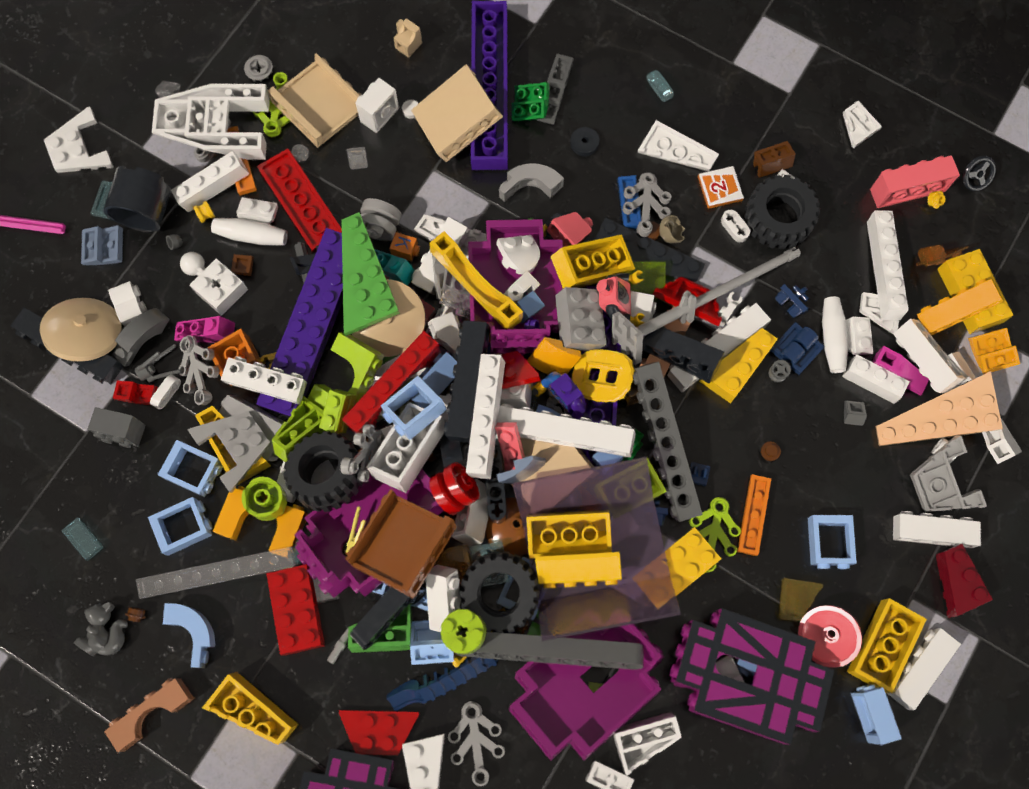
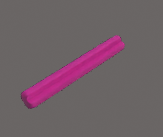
(32, 224)

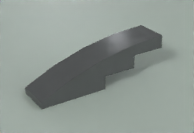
(557, 84)

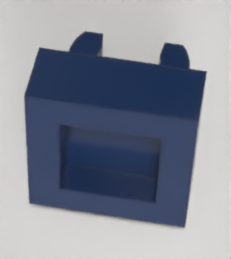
(699, 473)

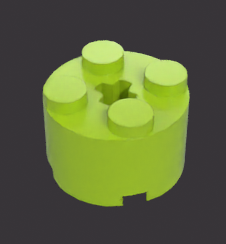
(256, 491)
(452, 627)

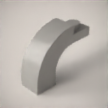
(531, 175)

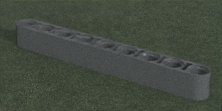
(559, 651)

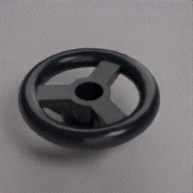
(977, 172)

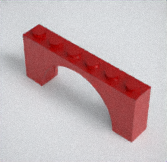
(413, 359)

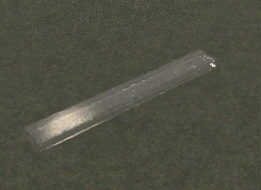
(215, 572)

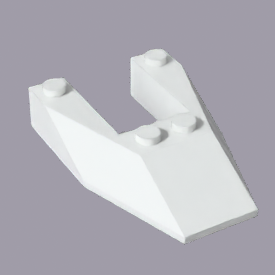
(202, 115)

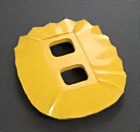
(605, 361)

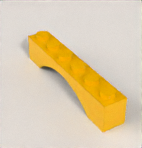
(496, 303)

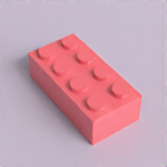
(914, 181)

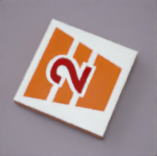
(720, 187)

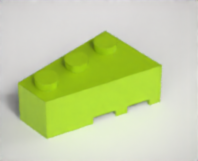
(302, 423)

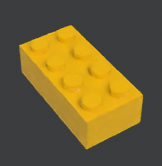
(592, 261)
(963, 273)
(689, 559)
(887, 645)

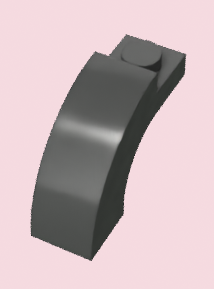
(137, 333)

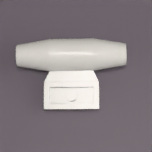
(252, 224)
(844, 335)

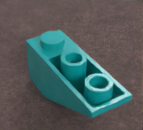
(395, 267)

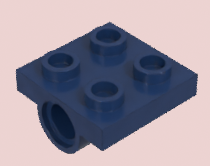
(797, 347)

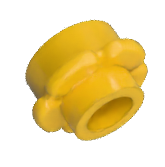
(936, 199)

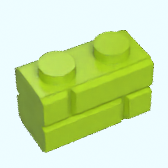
(336, 407)

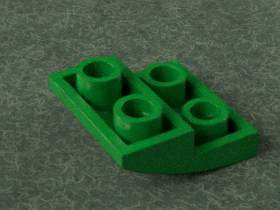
(530, 101)

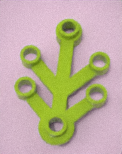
(273, 122)
(714, 530)

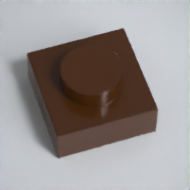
(242, 265)

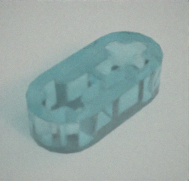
(660, 85)

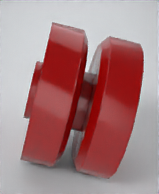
(454, 489)

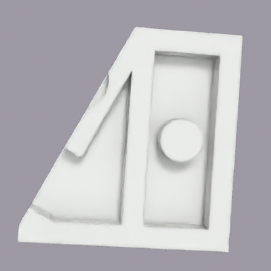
(859, 123)
(870, 308)

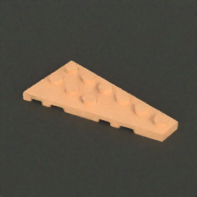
(958, 412)

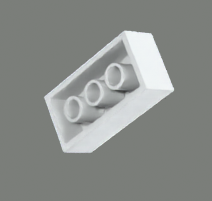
(401, 459)

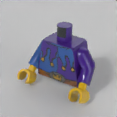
(565, 393)

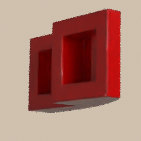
(133, 392)

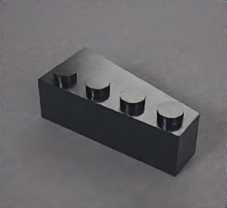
(684, 353)

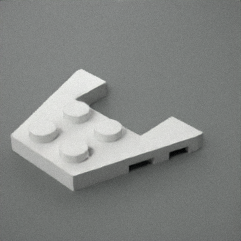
(68, 147)

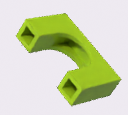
(364, 361)

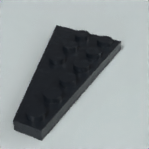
(648, 250)

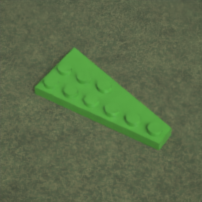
(365, 287)

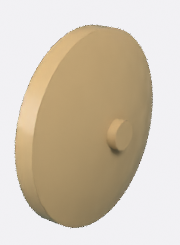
(80, 329)
(397, 332)

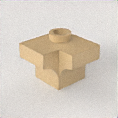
(408, 37)

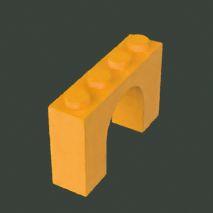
(234, 514)

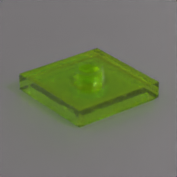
(652, 276)

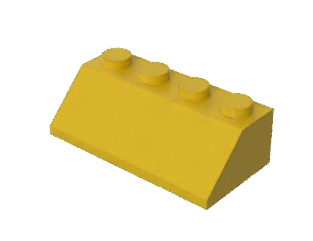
(569, 533)
(578, 569)

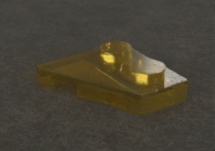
(796, 598)

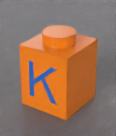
(404, 246)

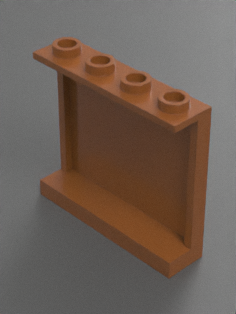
(400, 544)

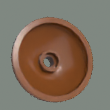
(512, 537)

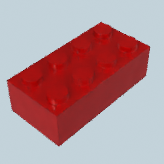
(295, 610)

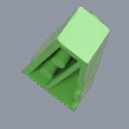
(395, 637)

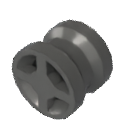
(781, 367)

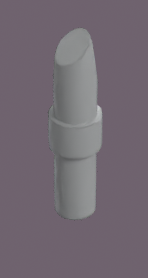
(339, 647)

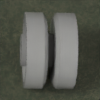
(380, 219)

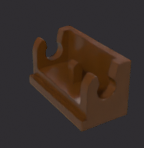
(774, 158)

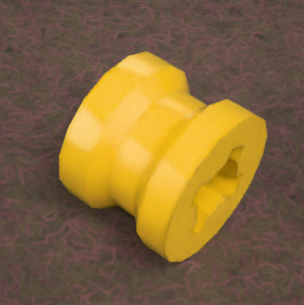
(204, 211)

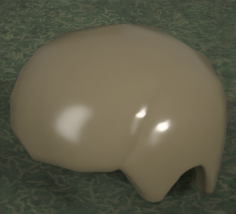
(671, 229)

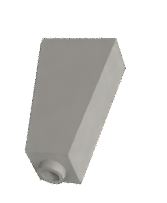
(267, 422)

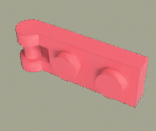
(509, 443)

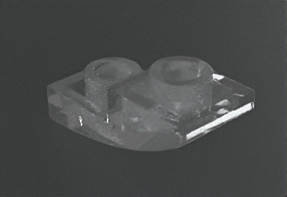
(457, 300)

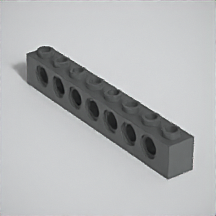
(690, 507)

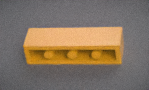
(960, 307)

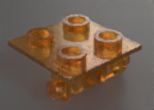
(937, 255)

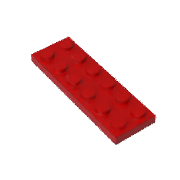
(298, 197)

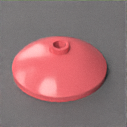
(828, 649)

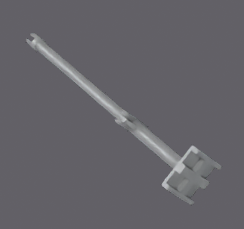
(632, 337)

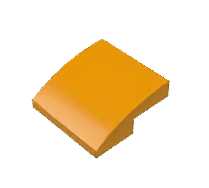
(994, 351)
(552, 357)

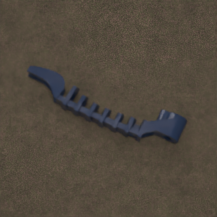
(412, 692)

